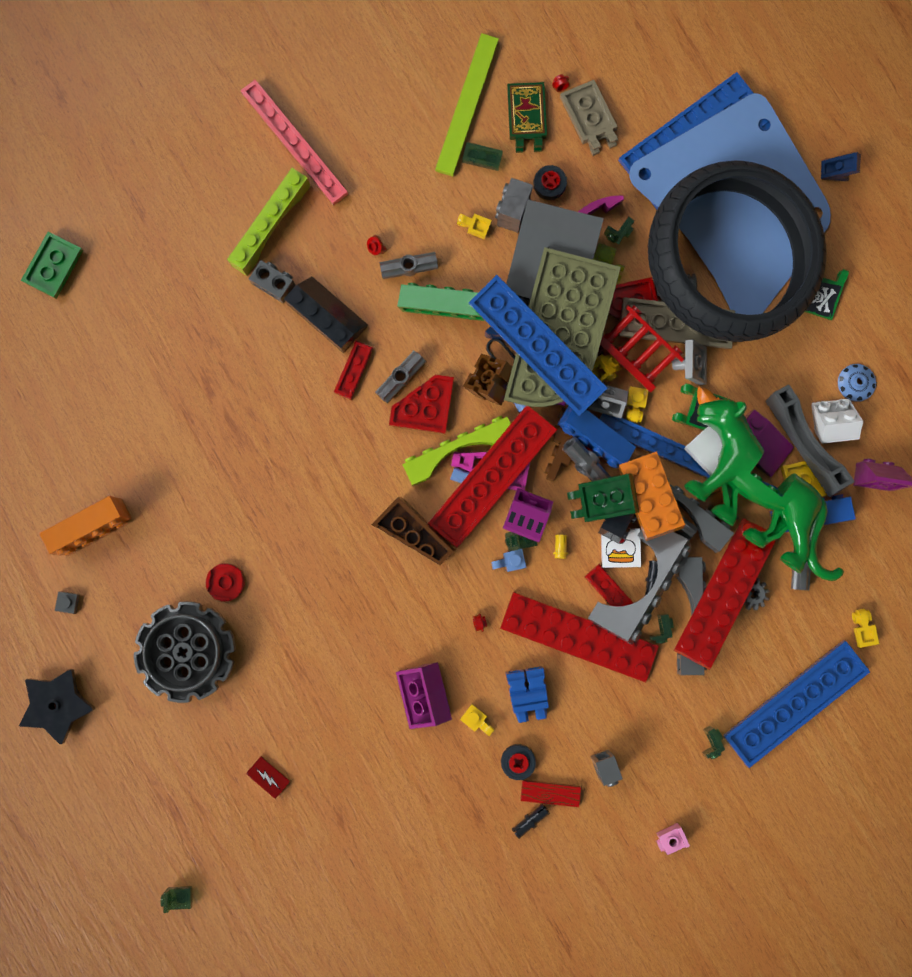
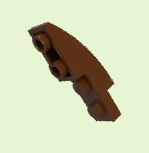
(558, 453)

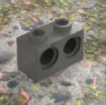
(270, 284)
(606, 768)

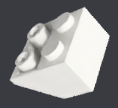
(836, 421)

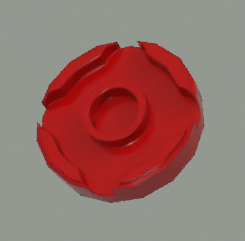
(225, 582)

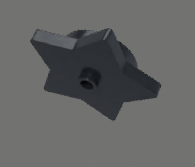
(68, 702)

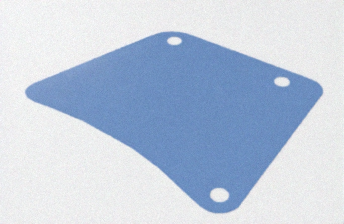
(731, 231)

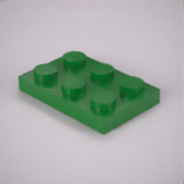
(52, 265)

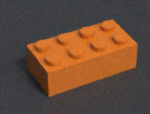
(655, 499)
(85, 526)

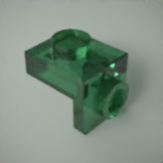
(617, 236)
(518, 542)
(665, 625)
(714, 737)
(176, 898)

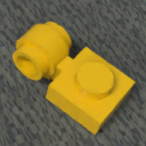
(637, 400)
(866, 634)

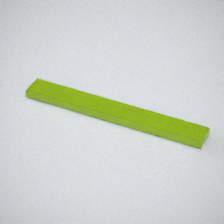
(467, 105)

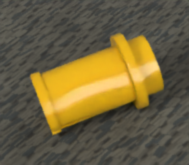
(560, 547)

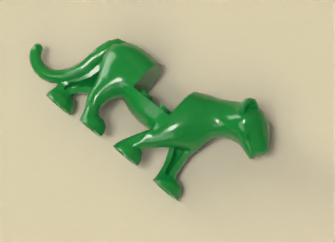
(794, 503)

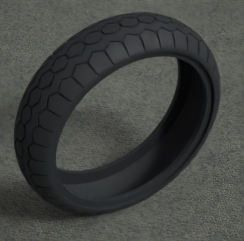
(793, 212)

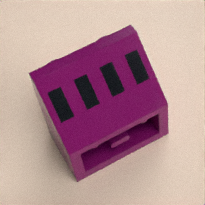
(528, 515)

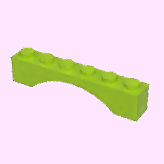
(252, 243)
(422, 467)

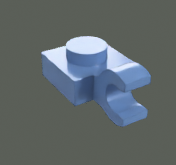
(512, 561)

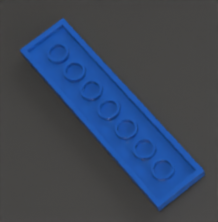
(537, 345)
(796, 703)

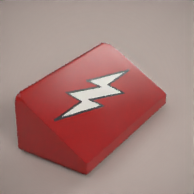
(268, 777)

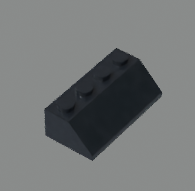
(325, 313)

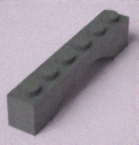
(828, 471)
(710, 530)
(691, 578)

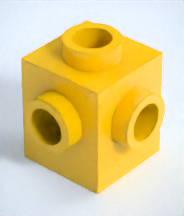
(606, 368)

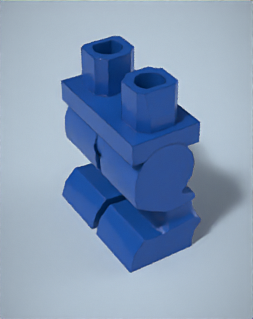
(528, 699)

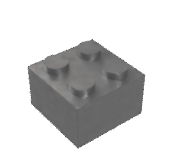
(513, 204)

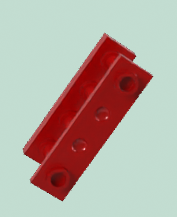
(635, 366)

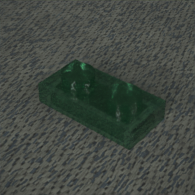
(482, 156)

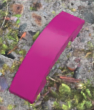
(606, 204)

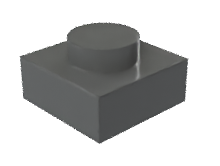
(67, 602)

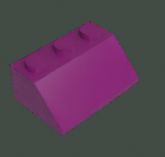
(423, 696)

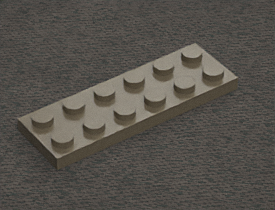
(665, 324)

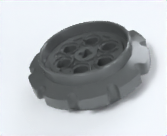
(153, 651)

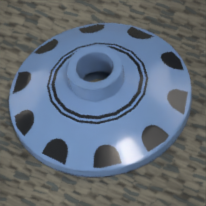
(848, 382)

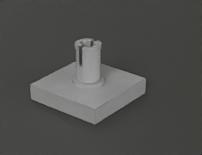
(694, 362)

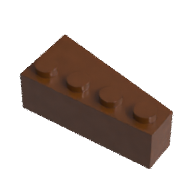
(413, 530)

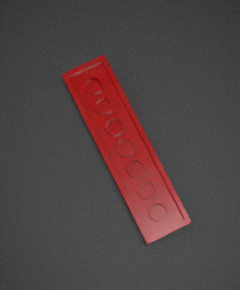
(492, 476)
(723, 598)
(577, 637)

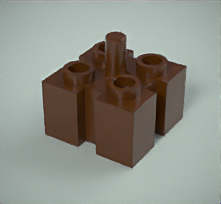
(489, 379)

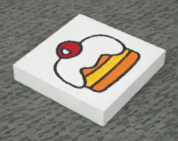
(624, 554)

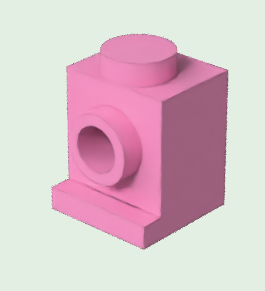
(672, 832)

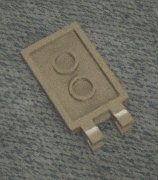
(590, 115)

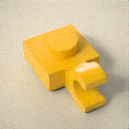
(476, 226)
(475, 718)

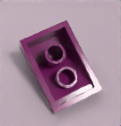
(775, 445)
(881, 476)

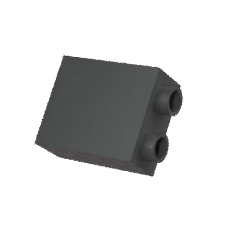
(549, 228)

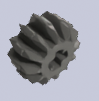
(755, 602)

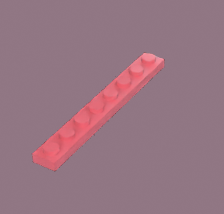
(294, 142)

